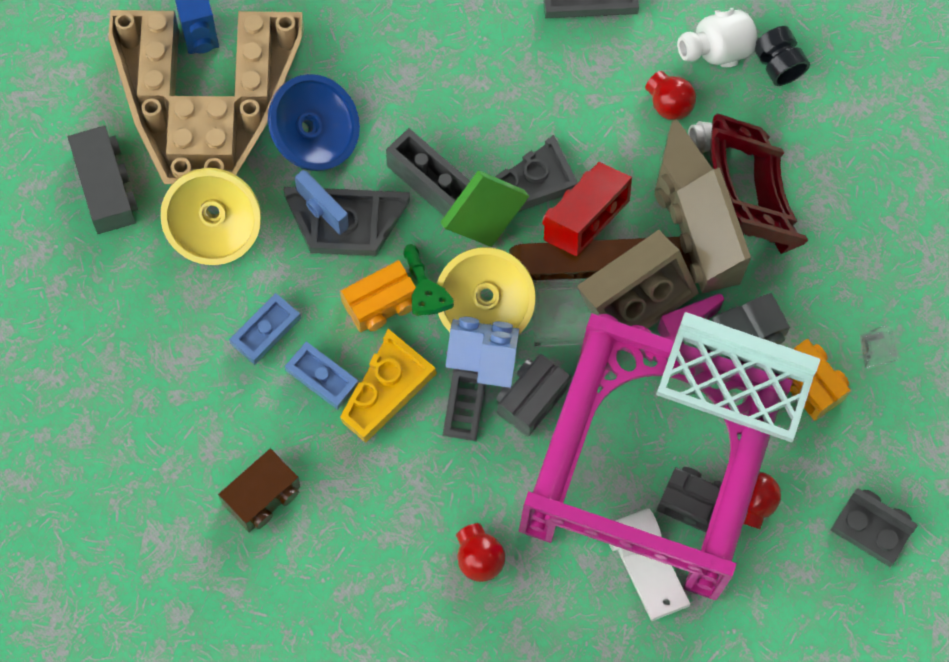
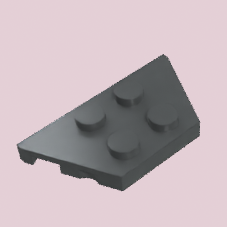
(369, 219)

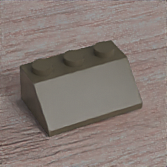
(710, 232)
(641, 283)

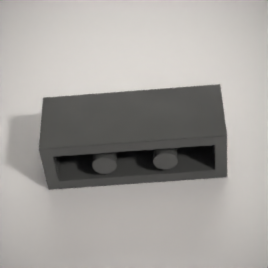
(425, 171)
(103, 179)

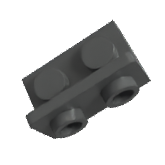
(874, 526)

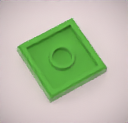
(484, 208)

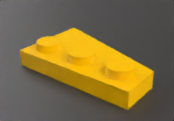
(389, 384)

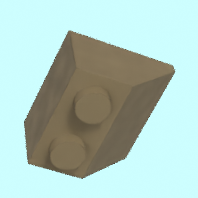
(679, 165)

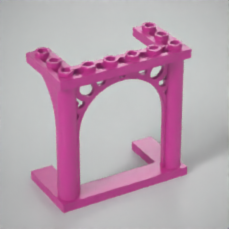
(544, 507)

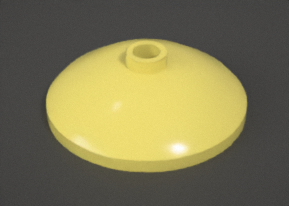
(206, 236)
(493, 270)

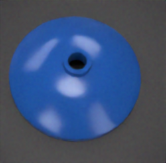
(328, 114)

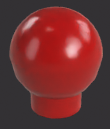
(671, 96)
(764, 500)
(479, 554)

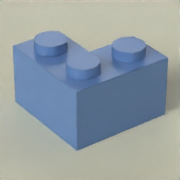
(483, 350)

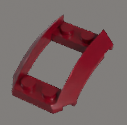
(773, 215)

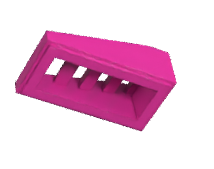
(705, 309)

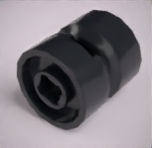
(783, 59)

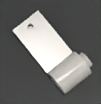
(653, 580)

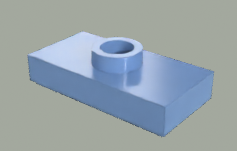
(321, 203)

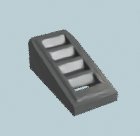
(470, 377)

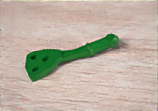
(439, 298)

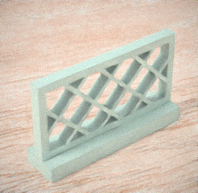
(754, 352)

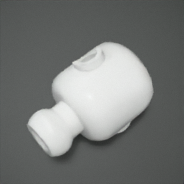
(720, 39)

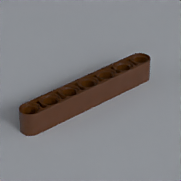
(552, 263)

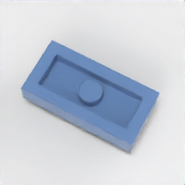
(265, 328)
(321, 375)

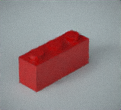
(587, 208)

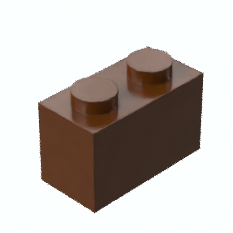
(260, 491)

